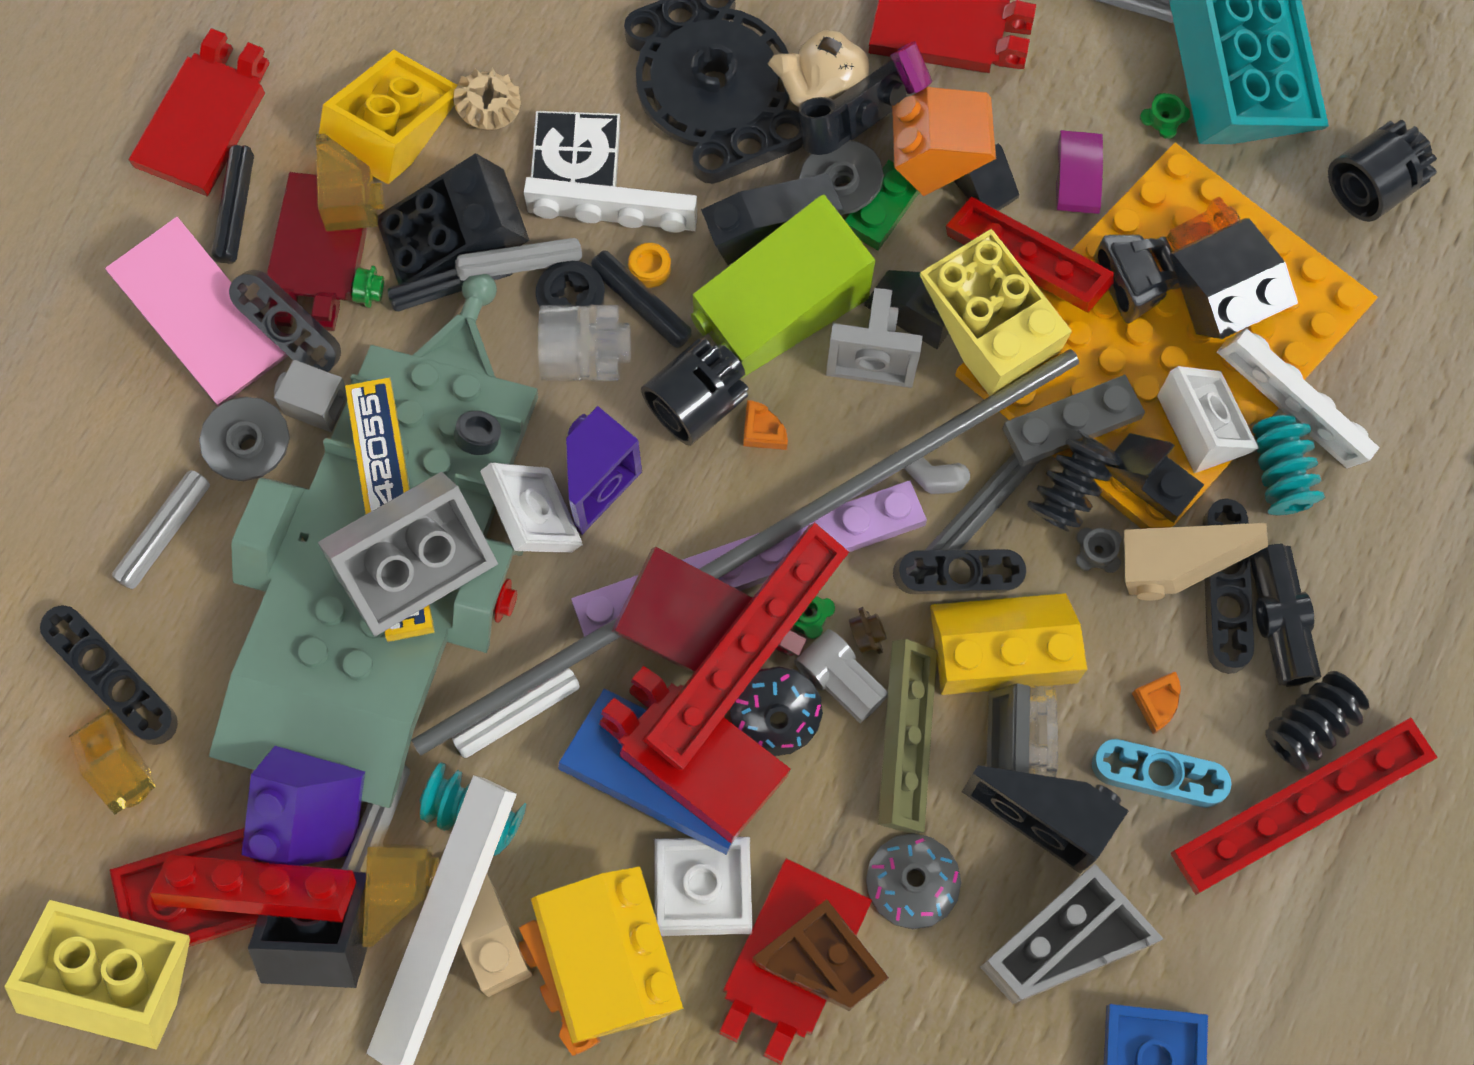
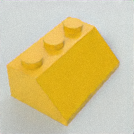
(1007, 643)
(606, 954)

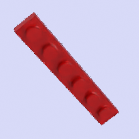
(745, 647)
(1303, 806)

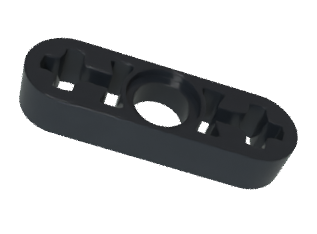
(266, 323)
(990, 558)

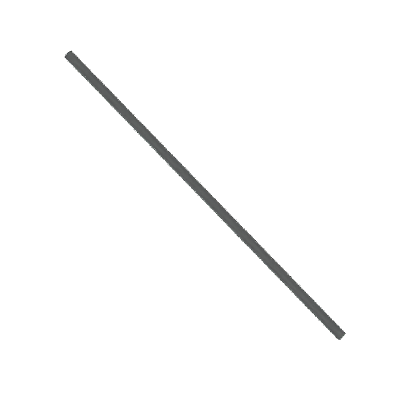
(755, 546)

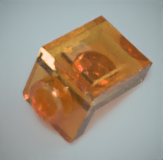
(1213, 219)

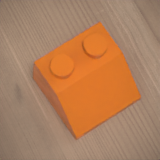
(942, 136)

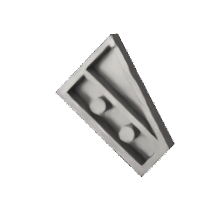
(1070, 937)

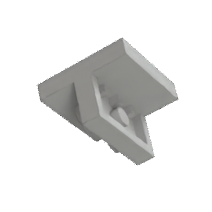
(875, 352)

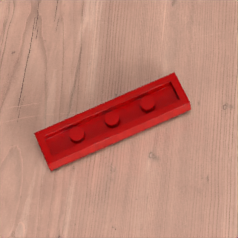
(1043, 259)
(254, 888)

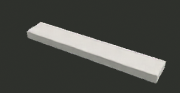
(441, 923)

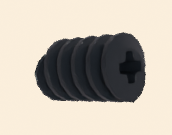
(1075, 482)
(1315, 718)

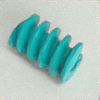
(1285, 465)
(444, 800)

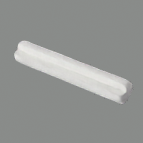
(515, 713)

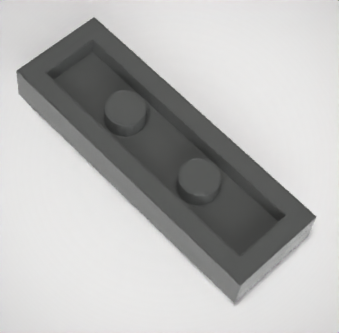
(1090, 411)

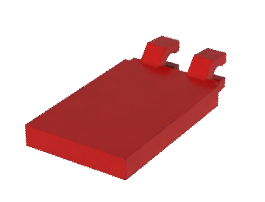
(955, 31)
(202, 115)
(722, 781)
(767, 995)

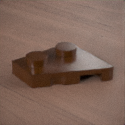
(823, 959)

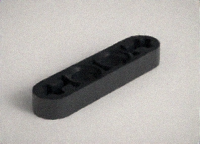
(1235, 586)
(105, 677)

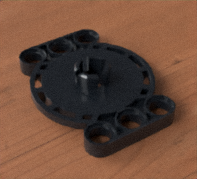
(694, 105)

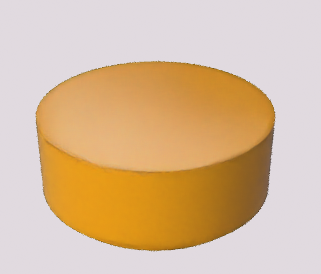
(650, 264)

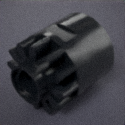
(1381, 170)
(696, 390)

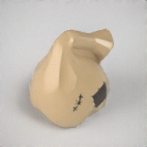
(822, 68)

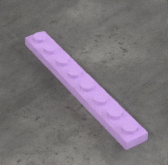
(851, 524)

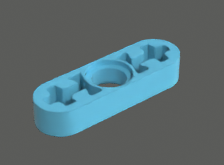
(1192, 792)

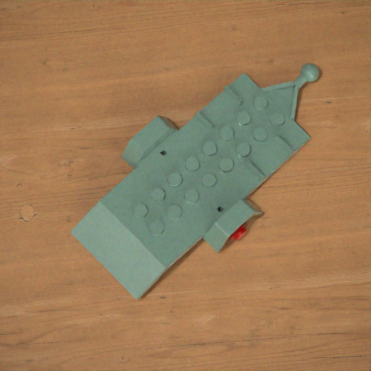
(310, 663)

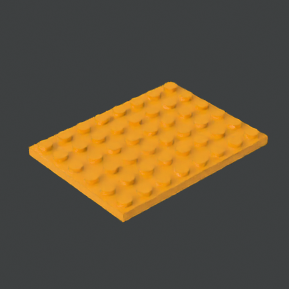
(1165, 337)

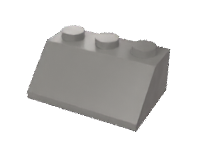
(408, 553)

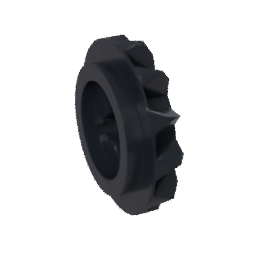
(582, 279)

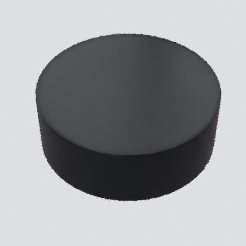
(477, 432)

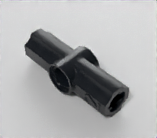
(1285, 616)

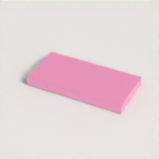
(192, 311)

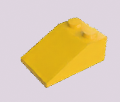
(388, 114)

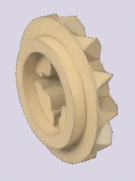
(503, 106)

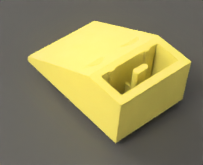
(994, 312)

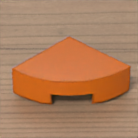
(763, 428)
(1159, 700)

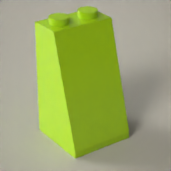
(786, 286)

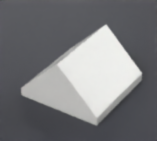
(1205, 417)

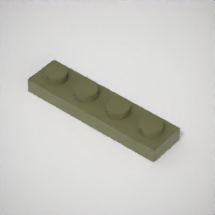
(907, 737)

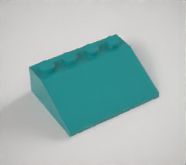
(1248, 69)

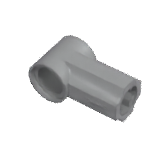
(833, 667)

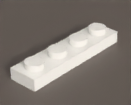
(611, 204)
(1295, 397)

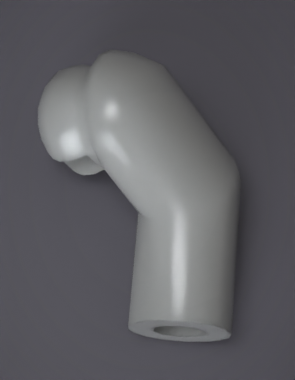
(939, 478)

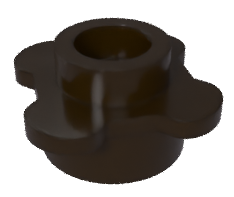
(867, 631)

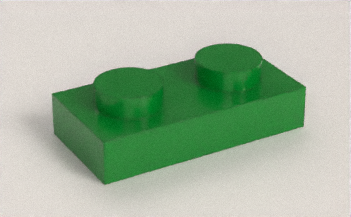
(880, 217)

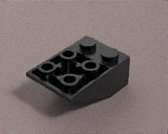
(452, 216)

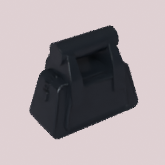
(1137, 278)

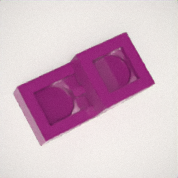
(911, 68)
(1079, 172)

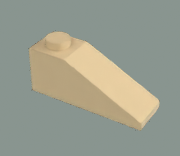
(1178, 557)
(493, 944)

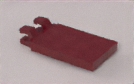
(309, 258)
(683, 612)

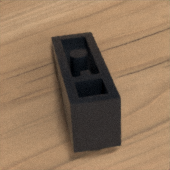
(754, 214)

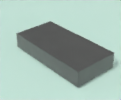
(1009, 728)

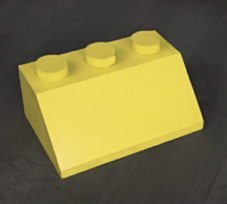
(100, 974)

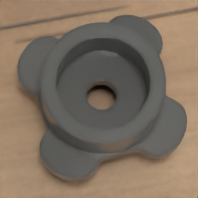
(1100, 537)

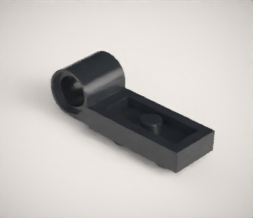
(832, 123)

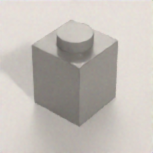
(310, 395)

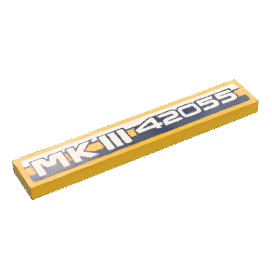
(382, 468)

